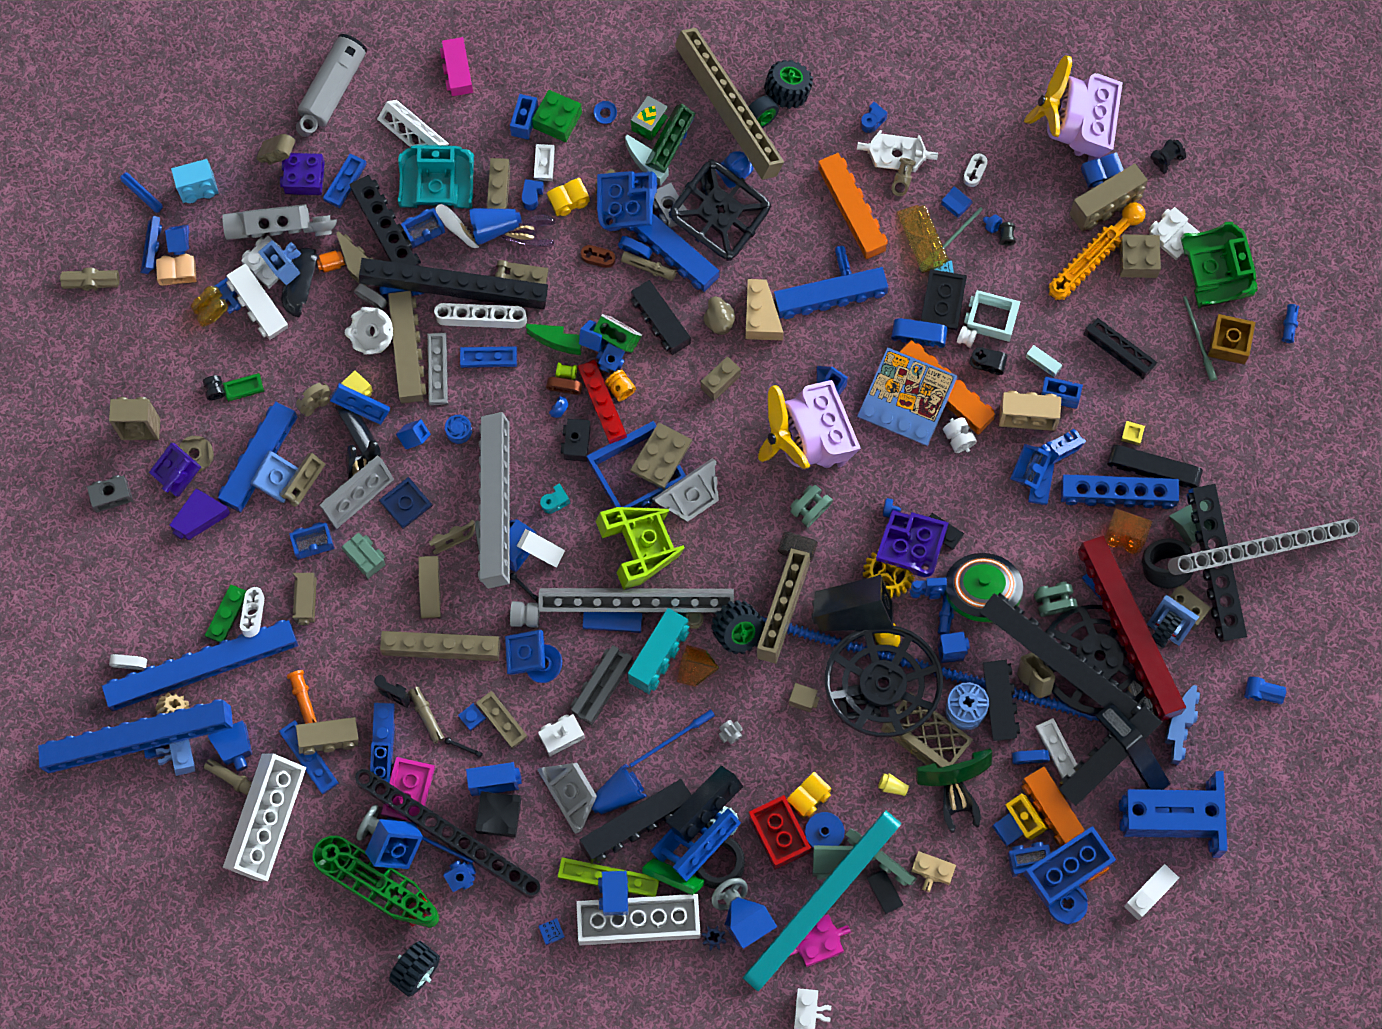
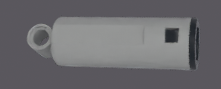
(330, 83)

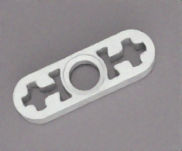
(249, 605)

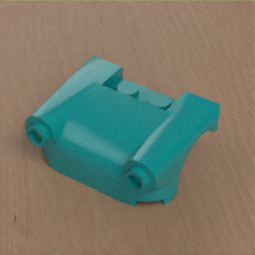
(436, 176)

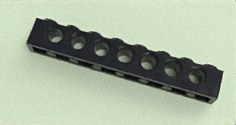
(1225, 572)

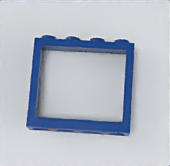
(617, 447)

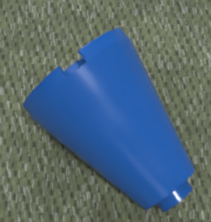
(492, 223)
(618, 791)

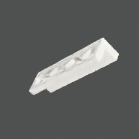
(412, 123)

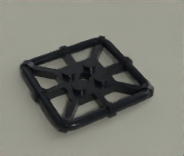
(708, 212)

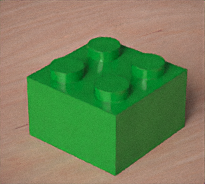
(557, 116)

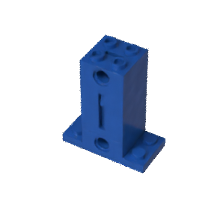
(1178, 814)

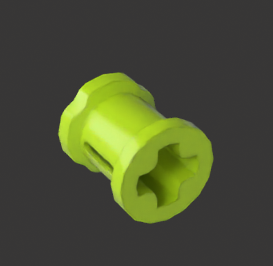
(565, 371)

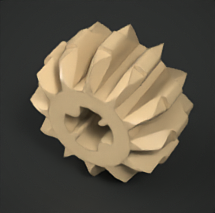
(170, 703)

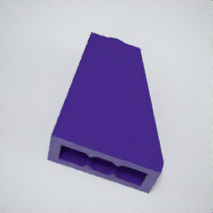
(197, 515)

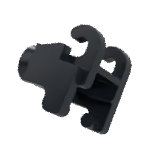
(1170, 150)

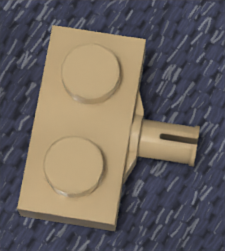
(933, 870)

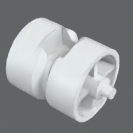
(960, 436)

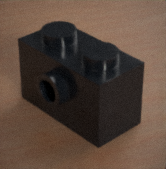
(576, 440)

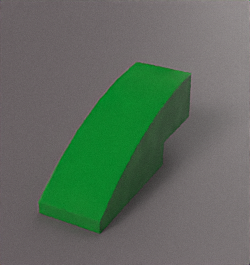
(555, 338)

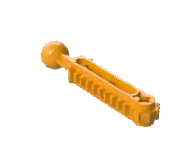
(1106, 240)

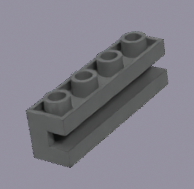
(601, 685)

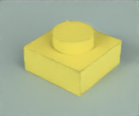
(1132, 433)

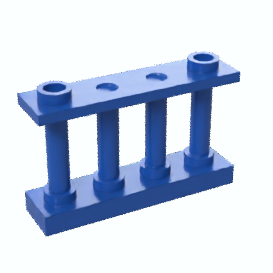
(701, 849)

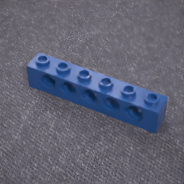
(1167, 487)

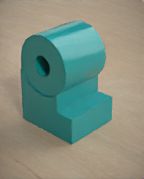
(553, 502)

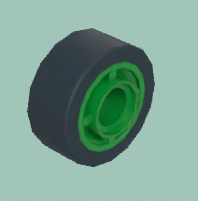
(764, 110)

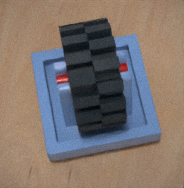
(1171, 622)

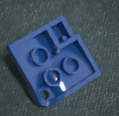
(625, 199)

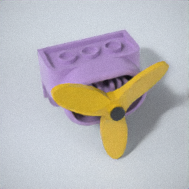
(1080, 110)
(809, 427)

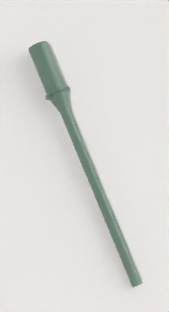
(960, 229)
(1207, 362)

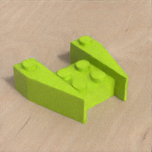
(645, 538)

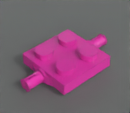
(821, 942)

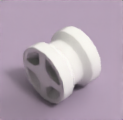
(966, 336)

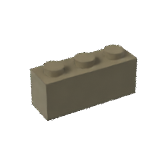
(498, 183)
(327, 736)

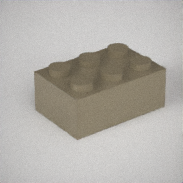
(134, 419)

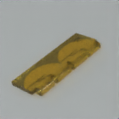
(923, 237)

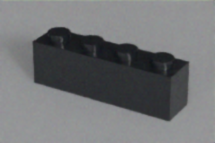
(660, 317)
(1000, 700)
(704, 804)

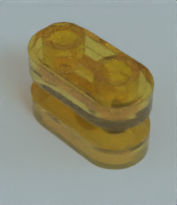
(209, 306)

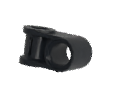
(990, 361)

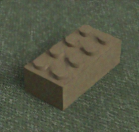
(1108, 198)

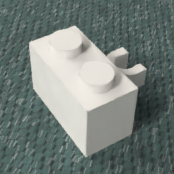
(561, 734)
(806, 1009)

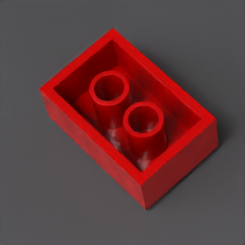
(779, 832)

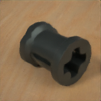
(1007, 233)

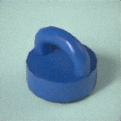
(992, 223)
(888, 507)

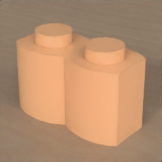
(176, 270)

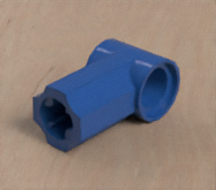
(1261, 690)

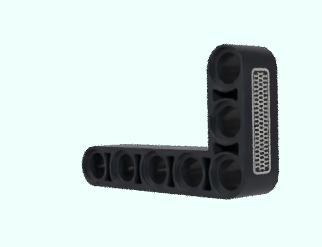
(1134, 747)

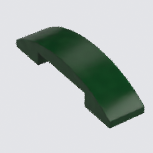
(933, 776)

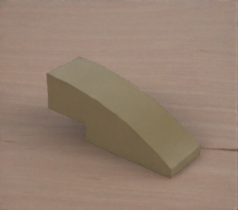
(429, 587)

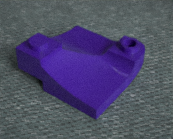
(912, 542)

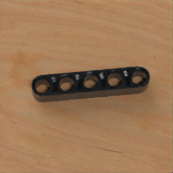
(1154, 465)

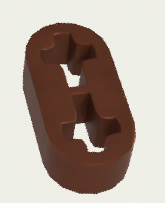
(597, 260)
(564, 385)

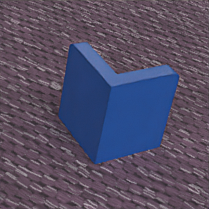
(591, 339)
(413, 434)

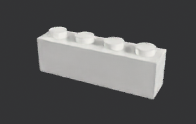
(257, 302)

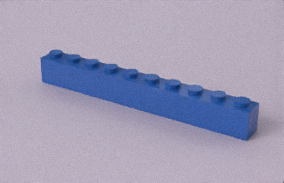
(199, 666)
(135, 736)

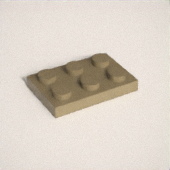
(661, 455)

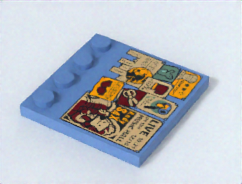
(907, 396)

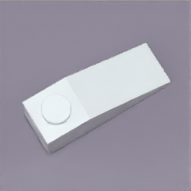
(1151, 892)

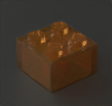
(1127, 531)

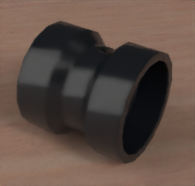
(213, 387)

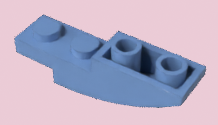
(1176, 729)

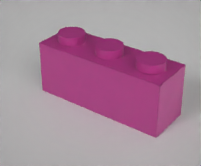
(456, 66)

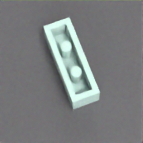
(1043, 361)

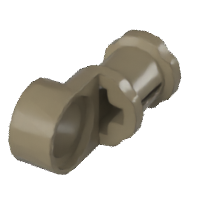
(903, 177)

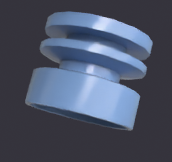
(961, 715)

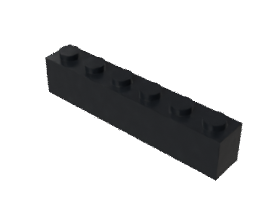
(1105, 759)
(634, 822)

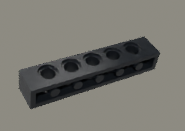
(361, 189)

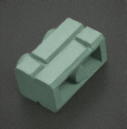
(363, 555)

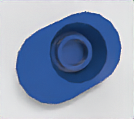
(738, 164)

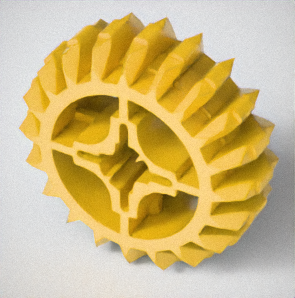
(894, 587)

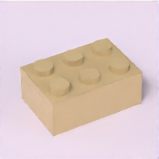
(1030, 411)

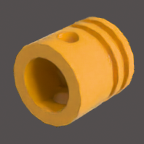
(620, 385)

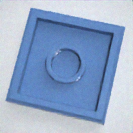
(273, 475)

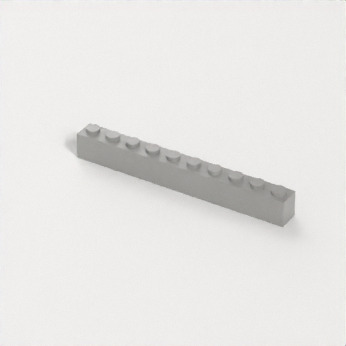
(494, 505)
(633, 599)

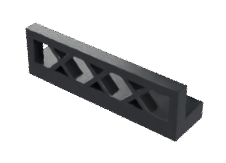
(1119, 351)

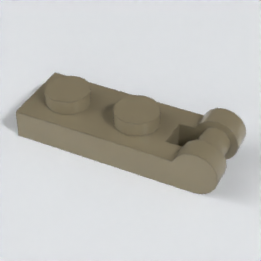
(522, 272)
(303, 479)

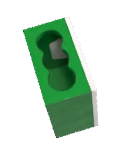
(617, 333)

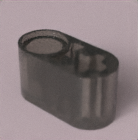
(798, 542)

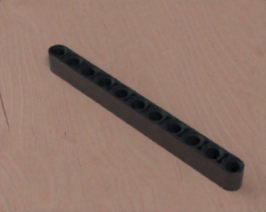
(443, 824)

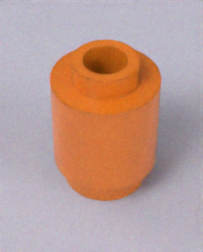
(330, 261)

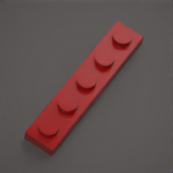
(602, 401)

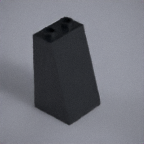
(854, 606)

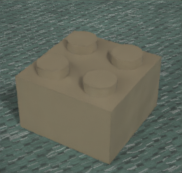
(1140, 256)

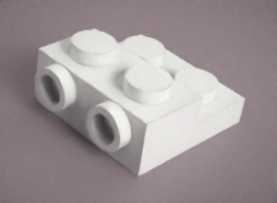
(1171, 229)
(258, 265)

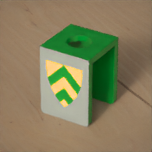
(649, 118)

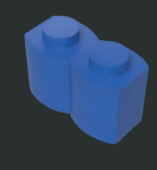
(1101, 169)

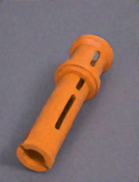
(301, 691)

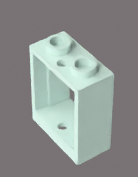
(996, 301)

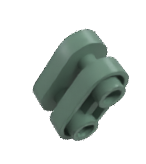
(811, 494)
(1061, 590)

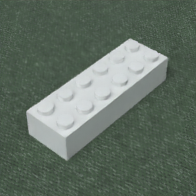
(264, 817)
(647, 920)

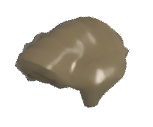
(719, 316)

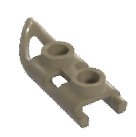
(455, 533)

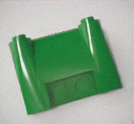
(1220, 264)

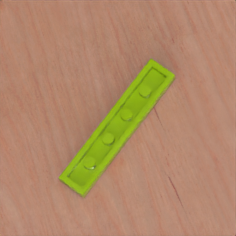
(589, 873)

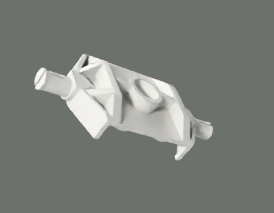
(884, 144)

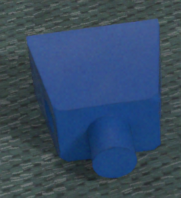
(233, 745)

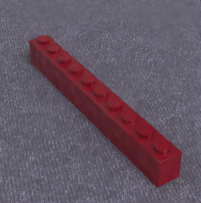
(1131, 629)

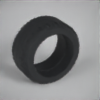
(1161, 550)
(713, 882)

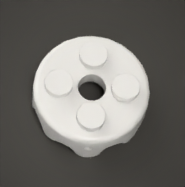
(360, 330)

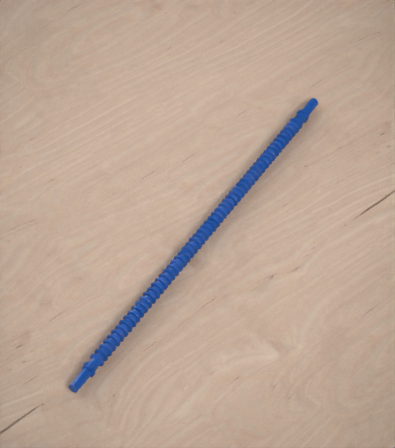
(953, 675)

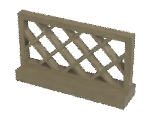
(919, 748)

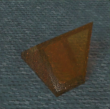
(695, 666)

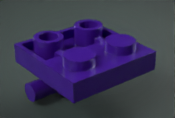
(174, 469)

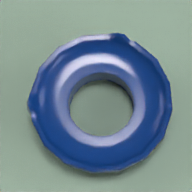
(605, 105)

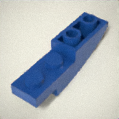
(382, 740)

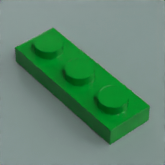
(226, 614)

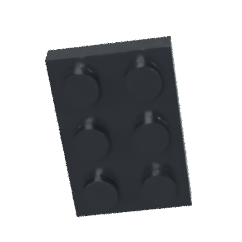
(944, 298)

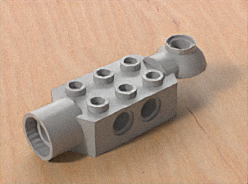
(249, 222)

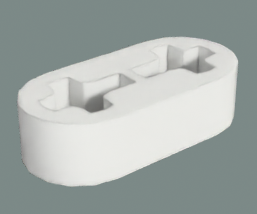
(979, 171)
(127, 662)

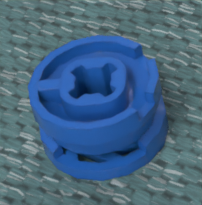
(458, 429)

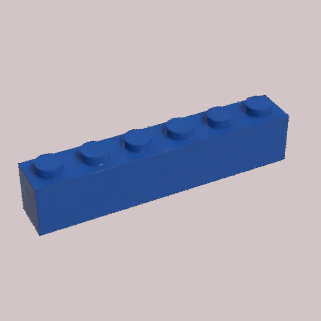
(677, 253)
(830, 293)
(268, 438)

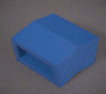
(956, 202)
(1008, 829)

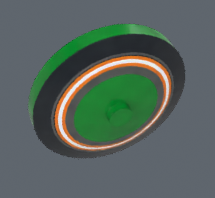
(976, 578)

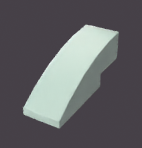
(640, 154)

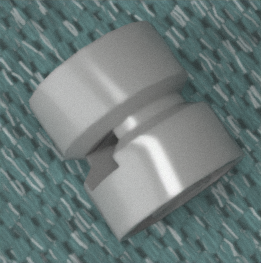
(524, 614)

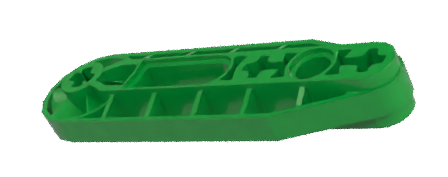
(384, 889)

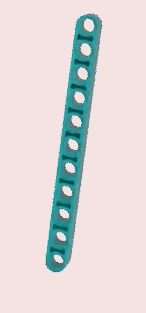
(821, 900)

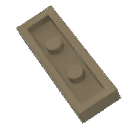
(501, 720)

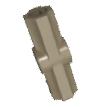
(89, 279)

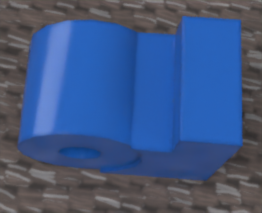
(873, 119)
(530, 194)

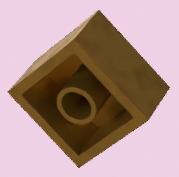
(1231, 339)

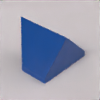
(827, 373)

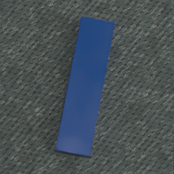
(314, 764)

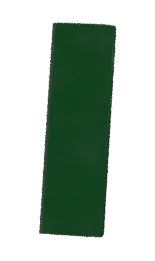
(670, 138)

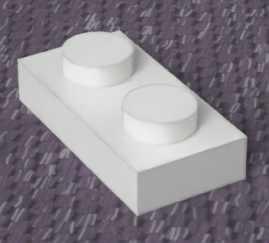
(544, 162)

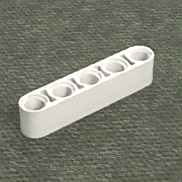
(474, 310)

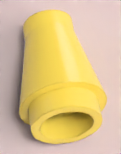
(891, 784)

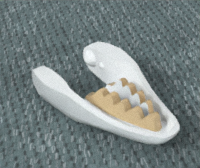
(455, 225)

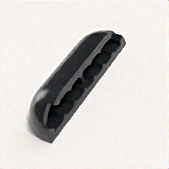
(297, 290)
(356, 427)

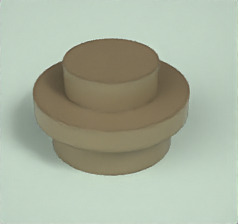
(695, 619)

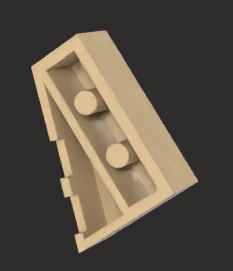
(761, 314)

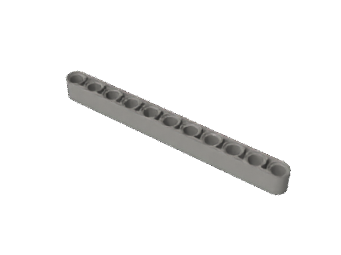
(1256, 547)

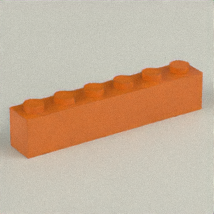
(852, 206)
(961, 400)
(1054, 808)

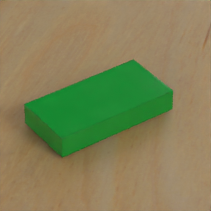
(243, 387)

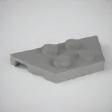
(691, 493)
(570, 792)

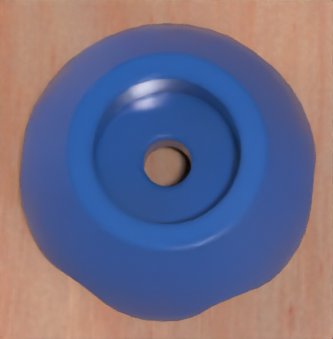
(559, 407)

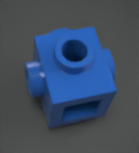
(616, 353)
(455, 880)

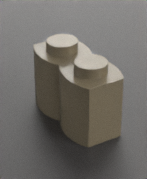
(1036, 675)

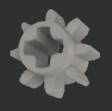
(730, 732)

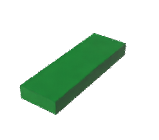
(667, 874)

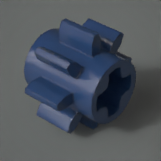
(715, 932)

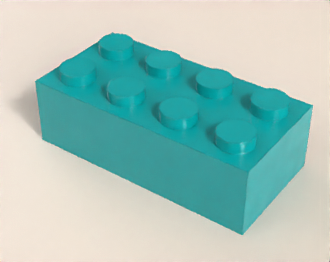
(658, 651)

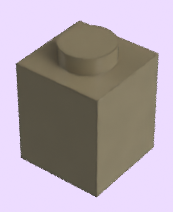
(804, 698)

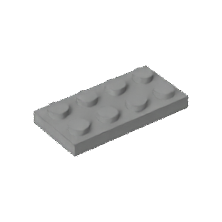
(356, 492)

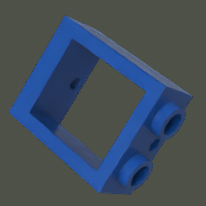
(493, 778)

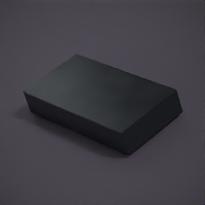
(885, 892)

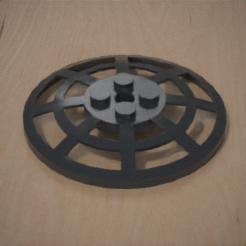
(1088, 647)
(887, 671)

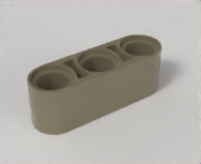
(276, 149)

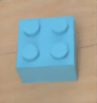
(195, 181)

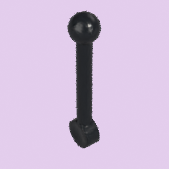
(513, 576)
(448, 741)

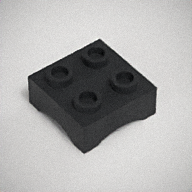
(498, 814)

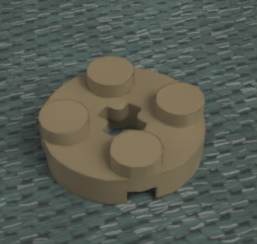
(314, 397)

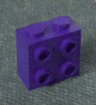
(303, 174)

